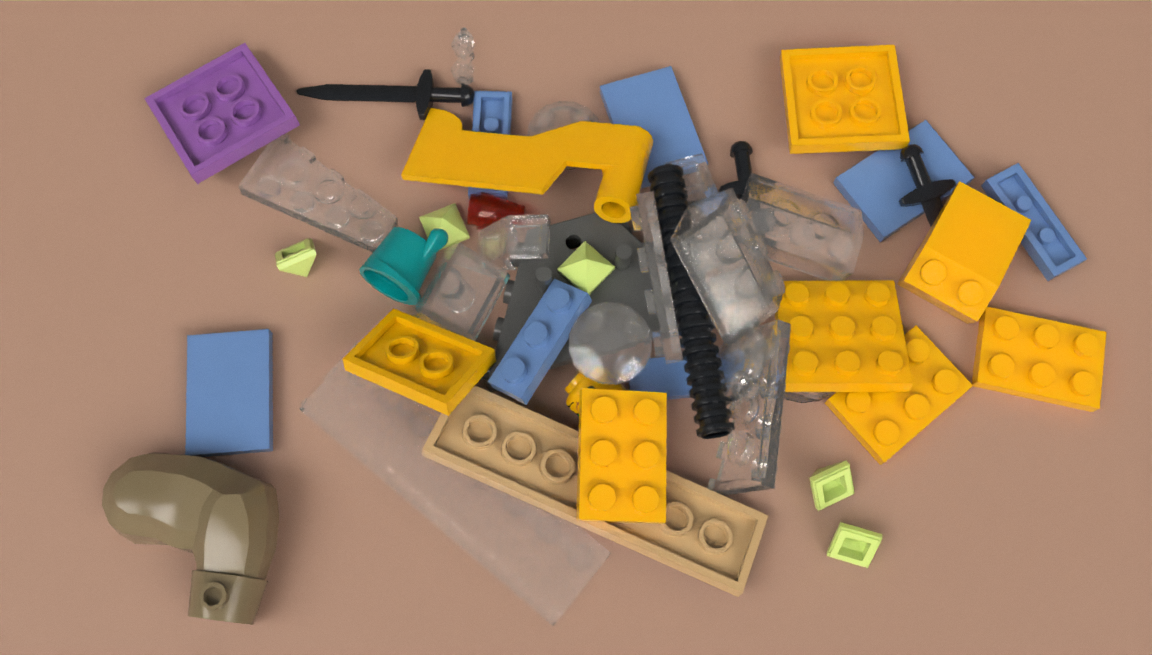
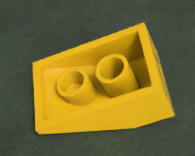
(965, 254)

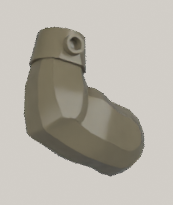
(204, 510)

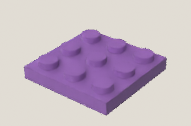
(221, 112)

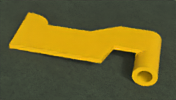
(534, 162)

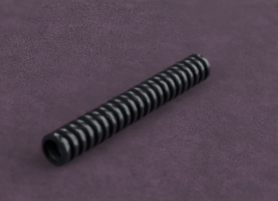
(692, 315)

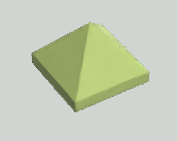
(448, 219)
(296, 258)
(586, 268)
(831, 484)
(854, 544)

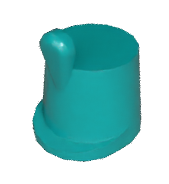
(403, 263)

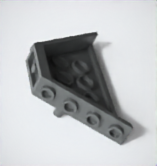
(534, 276)

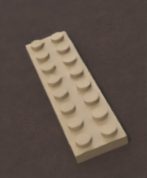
(539, 464)

